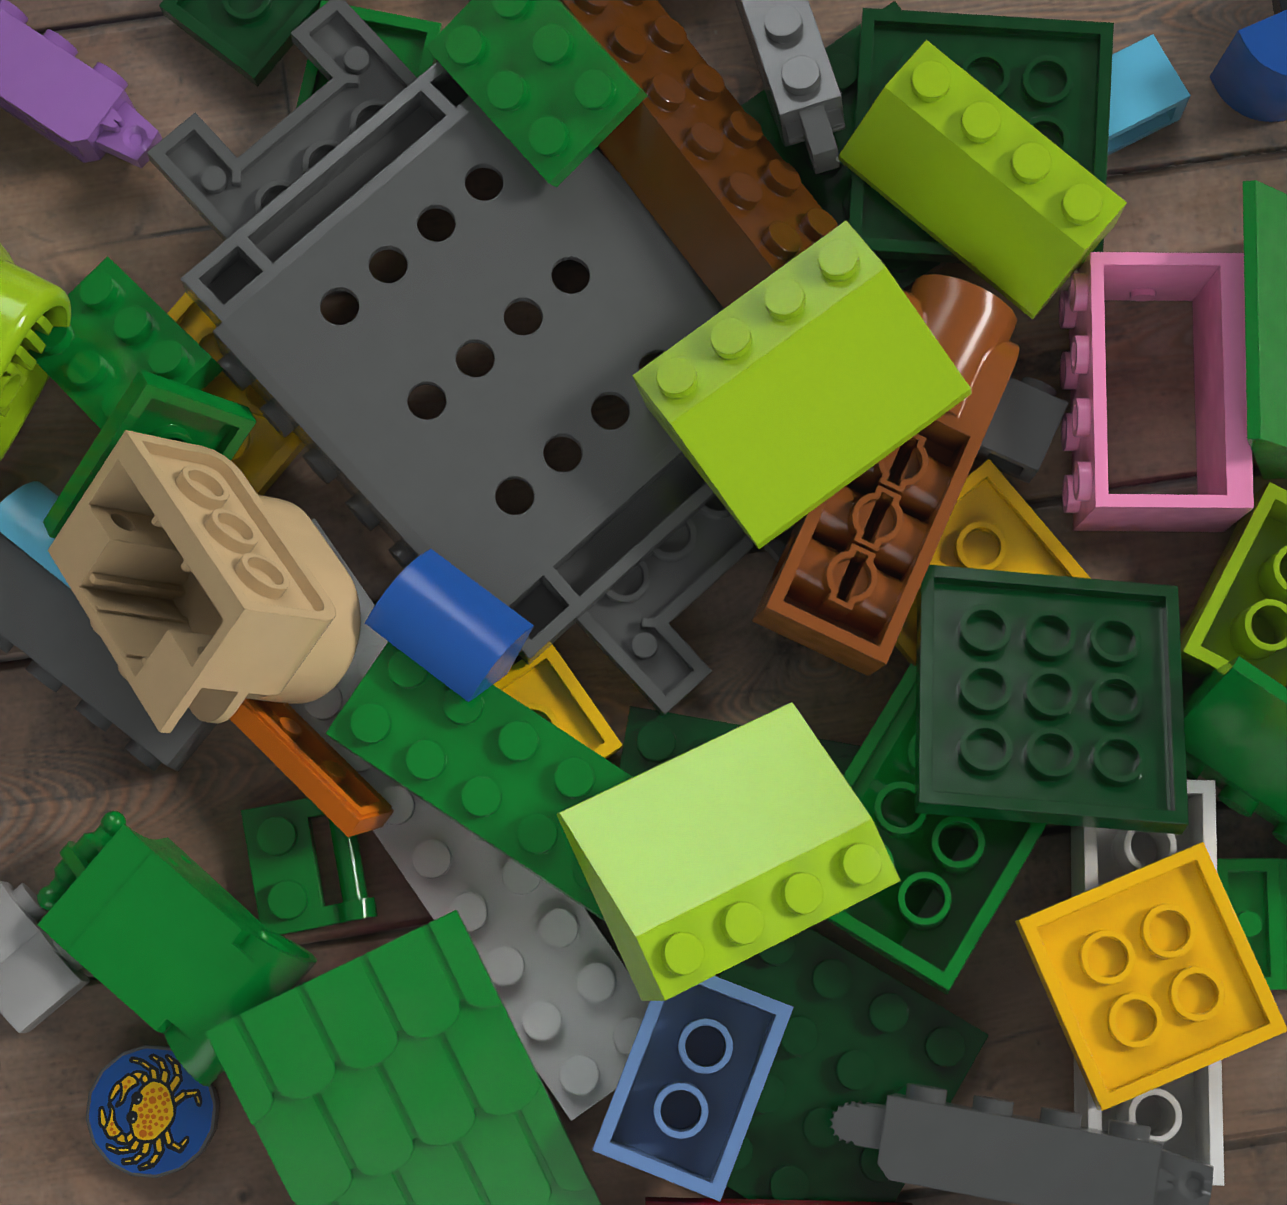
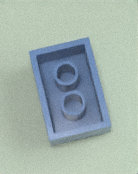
(693, 1084)

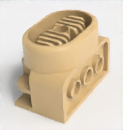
(205, 584)

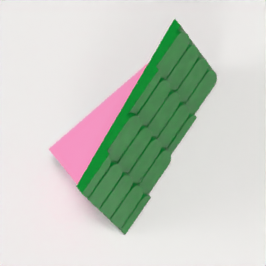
(401, 1084)

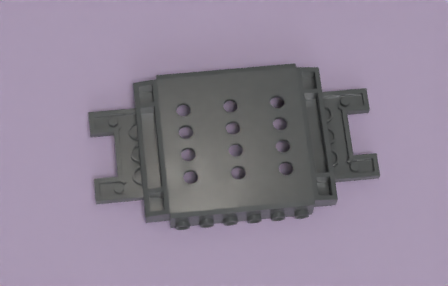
(349, 175)

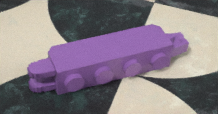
(65, 98)

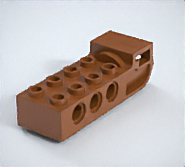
(867, 547)

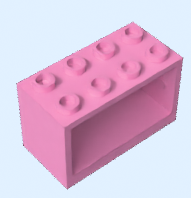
(1222, 449)

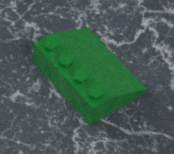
(1266, 325)
(1240, 740)
(948, 866)

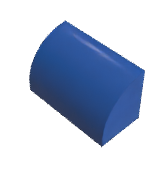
(1254, 70)
(450, 625)

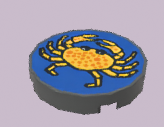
(150, 1113)

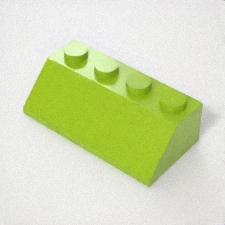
(981, 179)

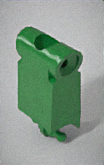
(165, 938)

